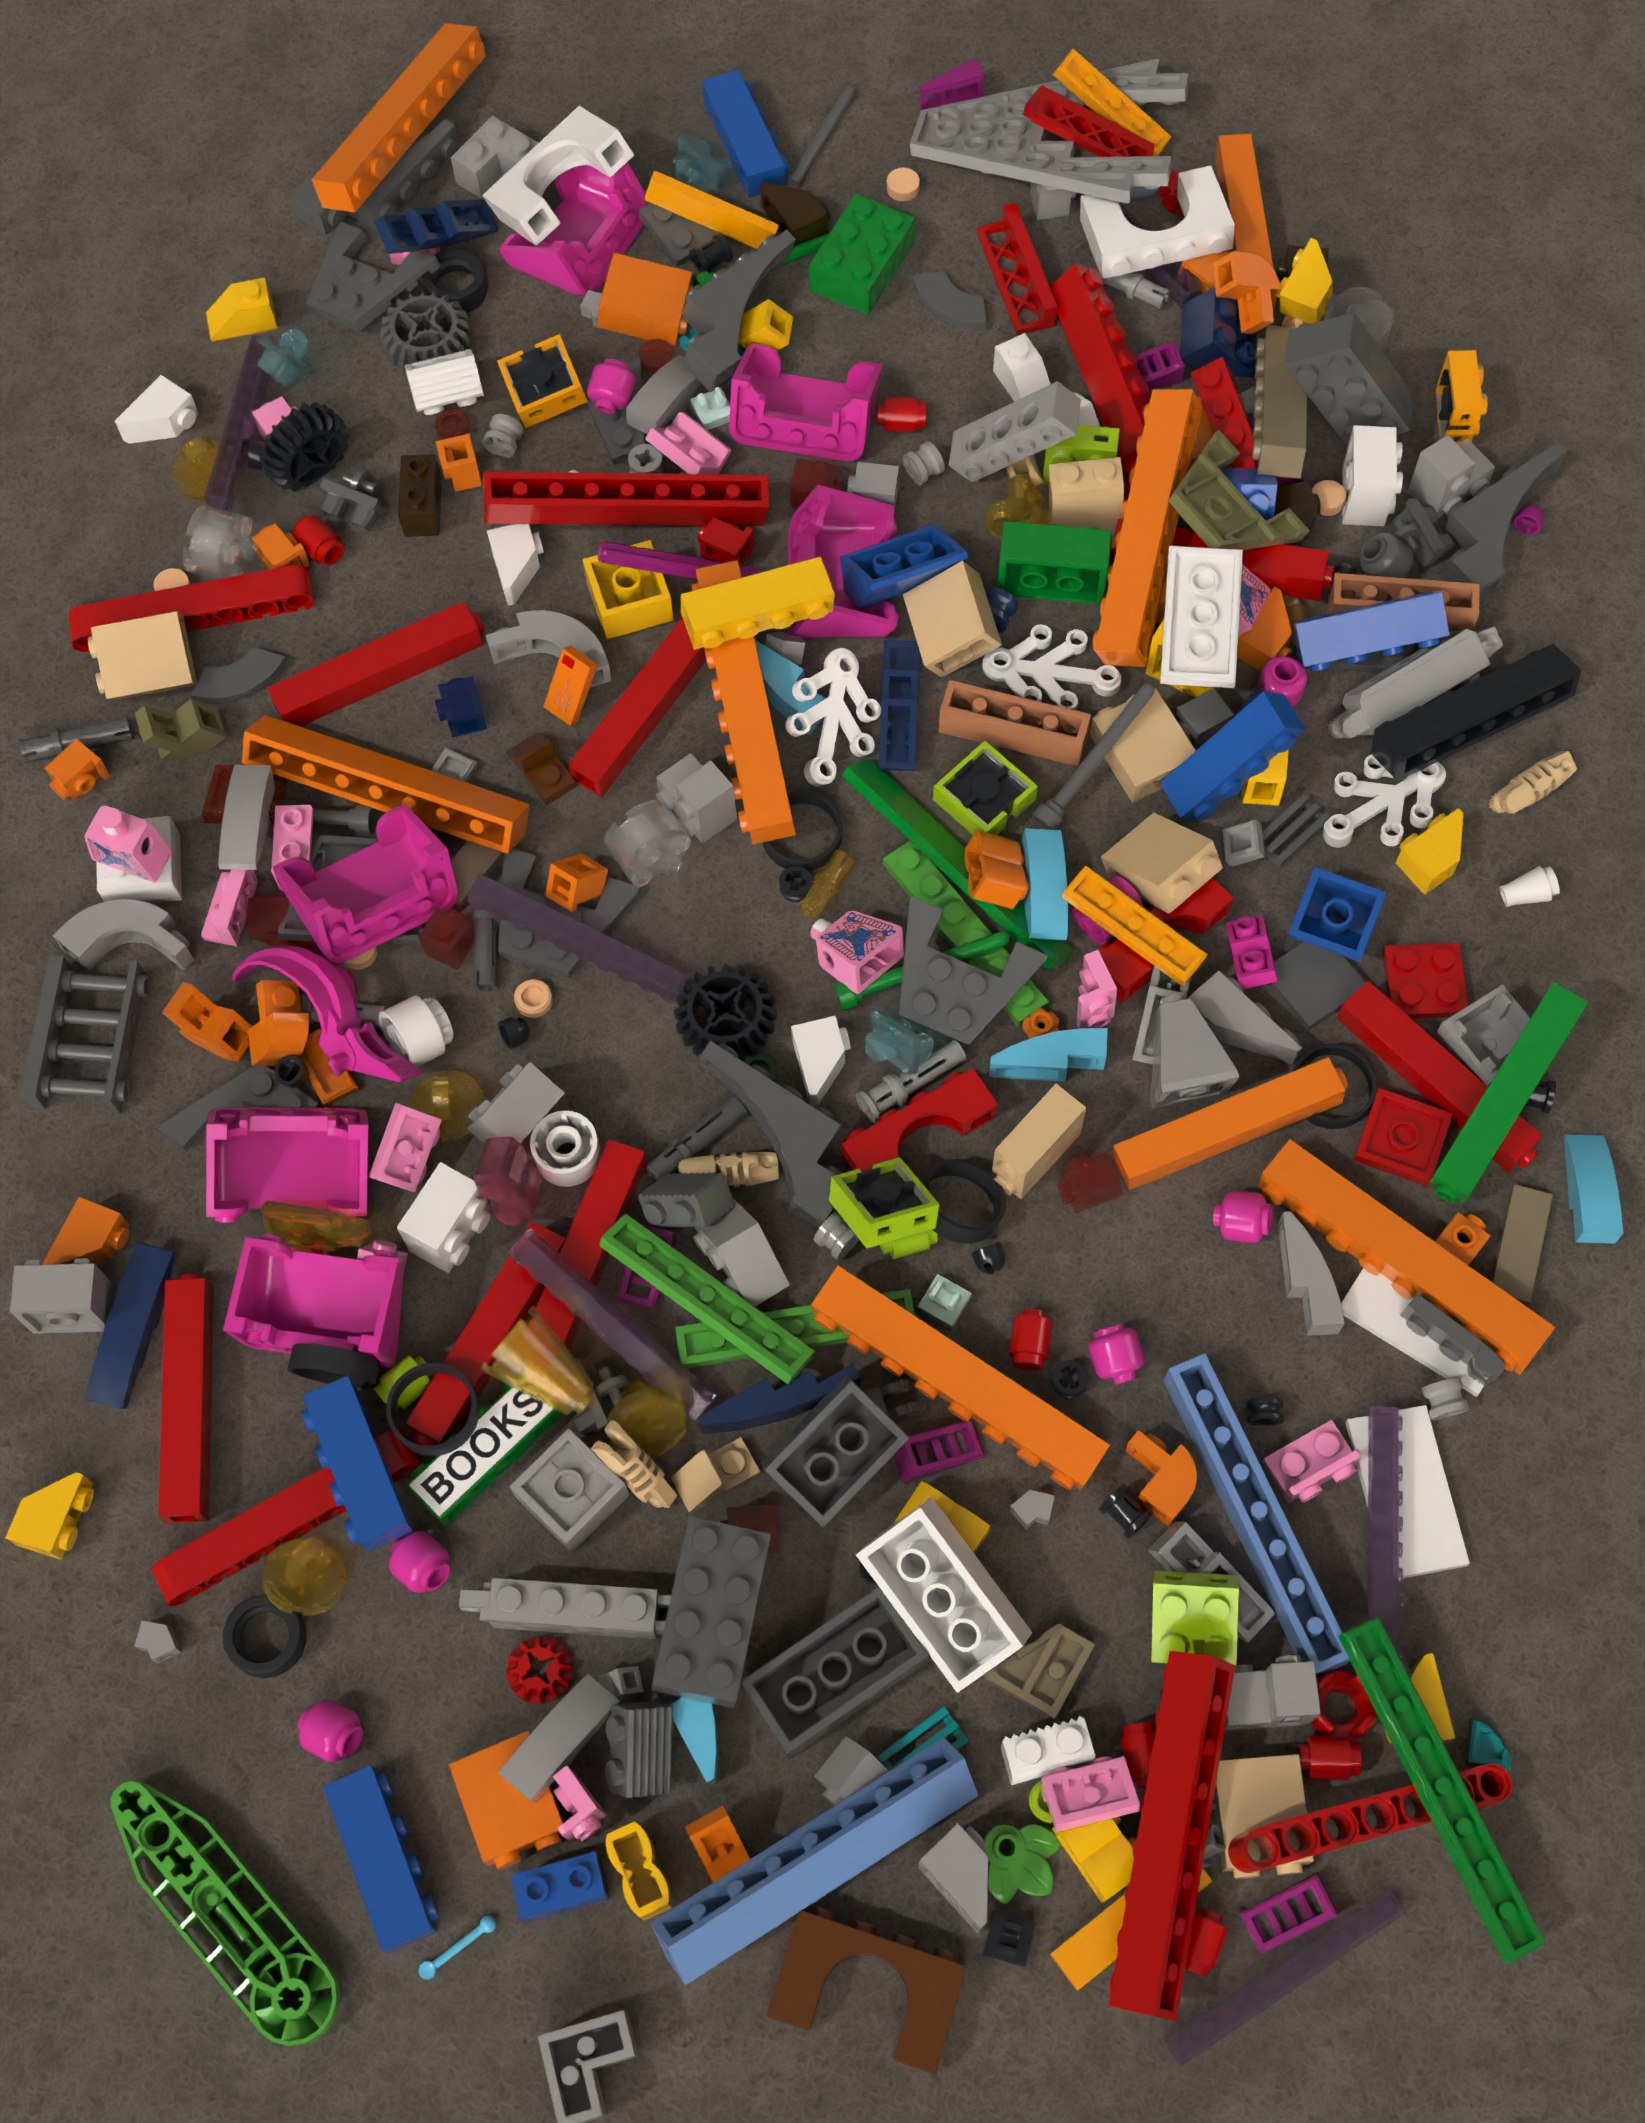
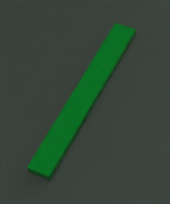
(943, 851)
(1442, 1791)

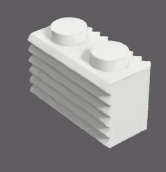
(444, 381)
(1042, 1751)

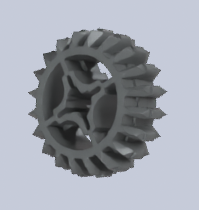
(423, 322)

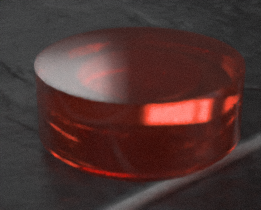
(655, 354)
(451, 424)

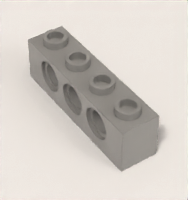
(1015, 432)

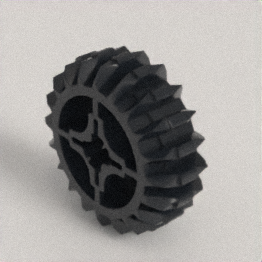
(304, 446)
(739, 989)

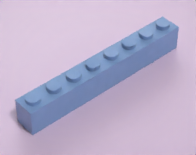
(1256, 1514)
(814, 1860)

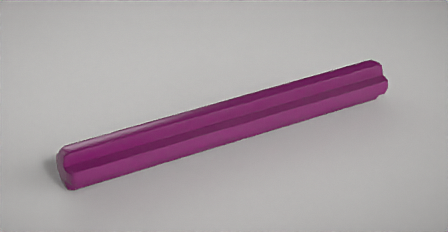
(658, 561)

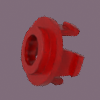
(1364, 1711)

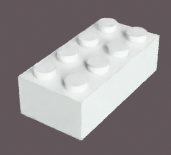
(944, 1594)

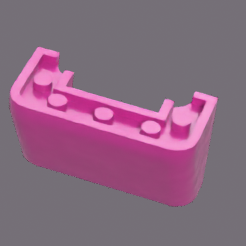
(595, 219)
(801, 411)
(829, 527)
(373, 890)
(286, 1158)
(316, 1299)

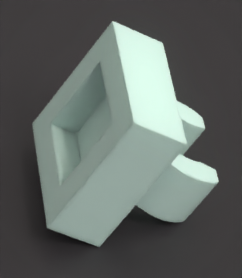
(711, 408)
(944, 1301)

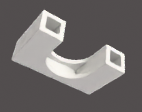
(573, 143)
(1127, 249)

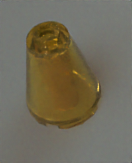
(541, 1366)

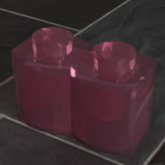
(508, 1180)

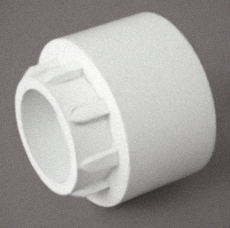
(417, 1029)
(559, 1129)

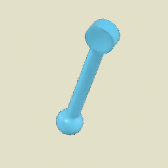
(428, 1969)

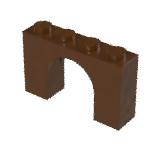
(929, 1979)

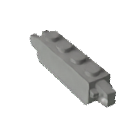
(1415, 681)
(568, 1608)

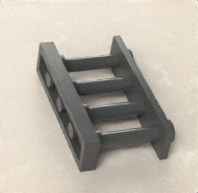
(55, 1013)

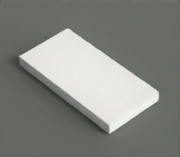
(1201, 617)
(1378, 1309)
(1430, 1522)

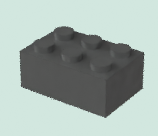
(834, 1451)

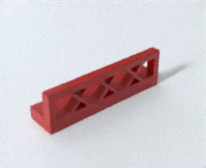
(1084, 126)
(1027, 264)

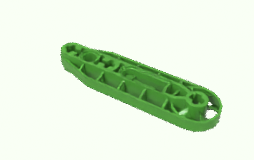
(204, 1893)

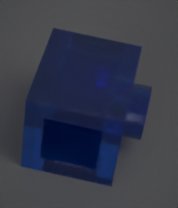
(461, 706)

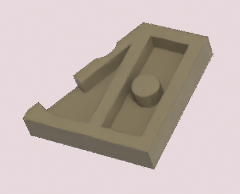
(1043, 1670)

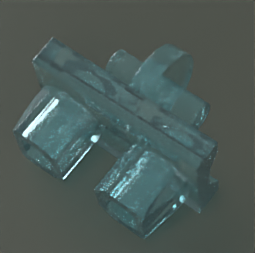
(697, 165)
(284, 361)
(897, 1043)

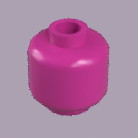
(611, 386)
(1284, 676)
(1243, 1217)
(1116, 1353)
(419, 1562)
(330, 1731)

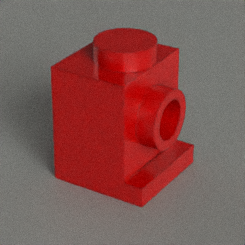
(725, 541)

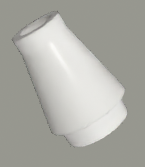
(1532, 887)

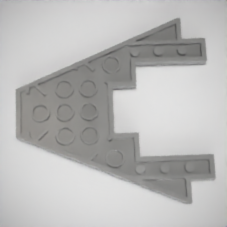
(999, 140)

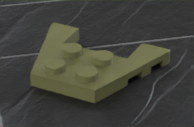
(1221, 512)

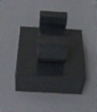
(1009, 1939)

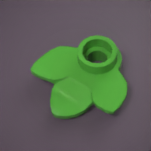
(1025, 1863)

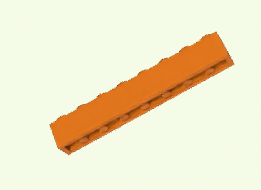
(399, 118)
(1147, 528)
(749, 726)
(386, 783)
(1402, 1254)
(959, 1378)

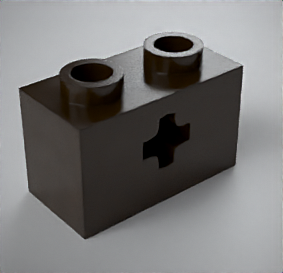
(419, 495)

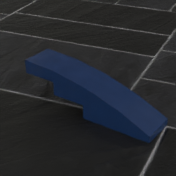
(436, 226)
(899, 705)
(130, 1325)
(764, 1405)

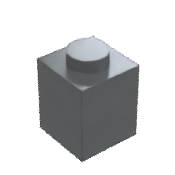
(1203, 717)

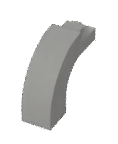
(548, 633)
(119, 922)

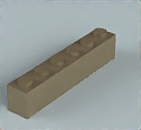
(1278, 409)

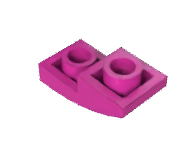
(1251, 951)

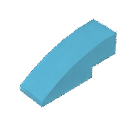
(778, 678)
(1047, 878)
(1051, 1054)
(1592, 1189)
(699, 1730)

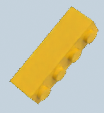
(757, 603)

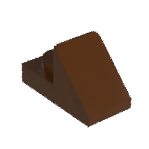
(542, 768)

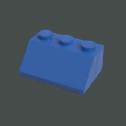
(898, 565)

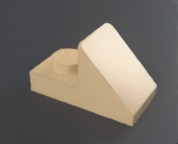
(714, 1474)

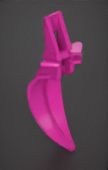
(336, 1002)

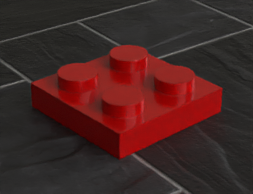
(1425, 979)
(1403, 1137)

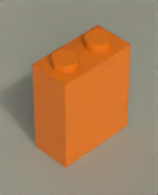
(644, 299)
(498, 1813)

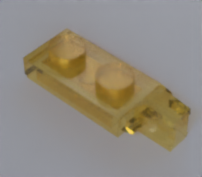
(314, 1226)

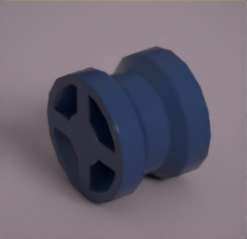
(1002, 606)

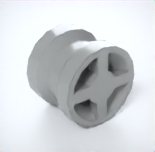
(503, 435)
(645, 454)
(923, 463)
(836, 1236)
(1445, 1398)

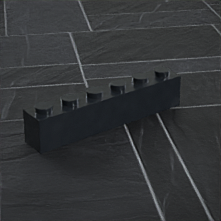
(1475, 711)

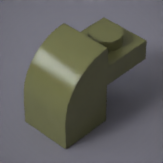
(184, 733)

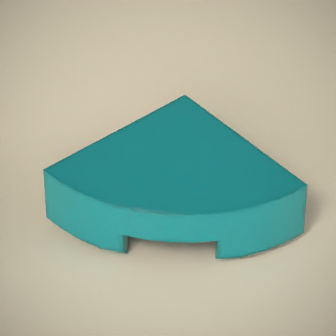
(1486, 1747)

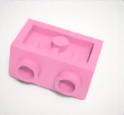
(690, 446)
(292, 834)
(229, 907)
(1097, 993)
(405, 1148)
(1311, 1461)
(1089, 1793)
(581, 1803)

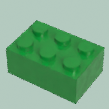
(861, 254)
(1054, 562)

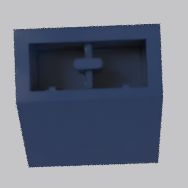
(1214, 331)

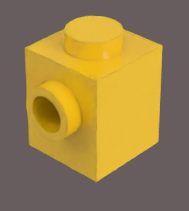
(766, 325)

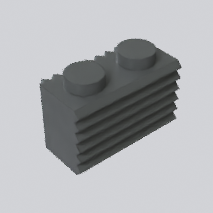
(686, 1200)
(640, 1749)

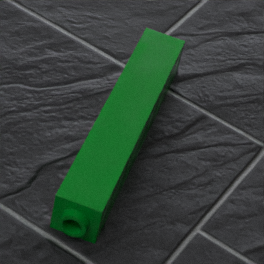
(1507, 1094)

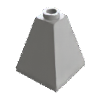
(1187, 1056)

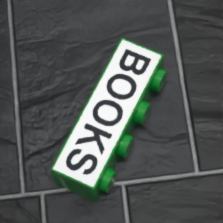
(498, 1441)

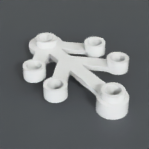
(1046, 668)
(834, 713)
(1384, 797)

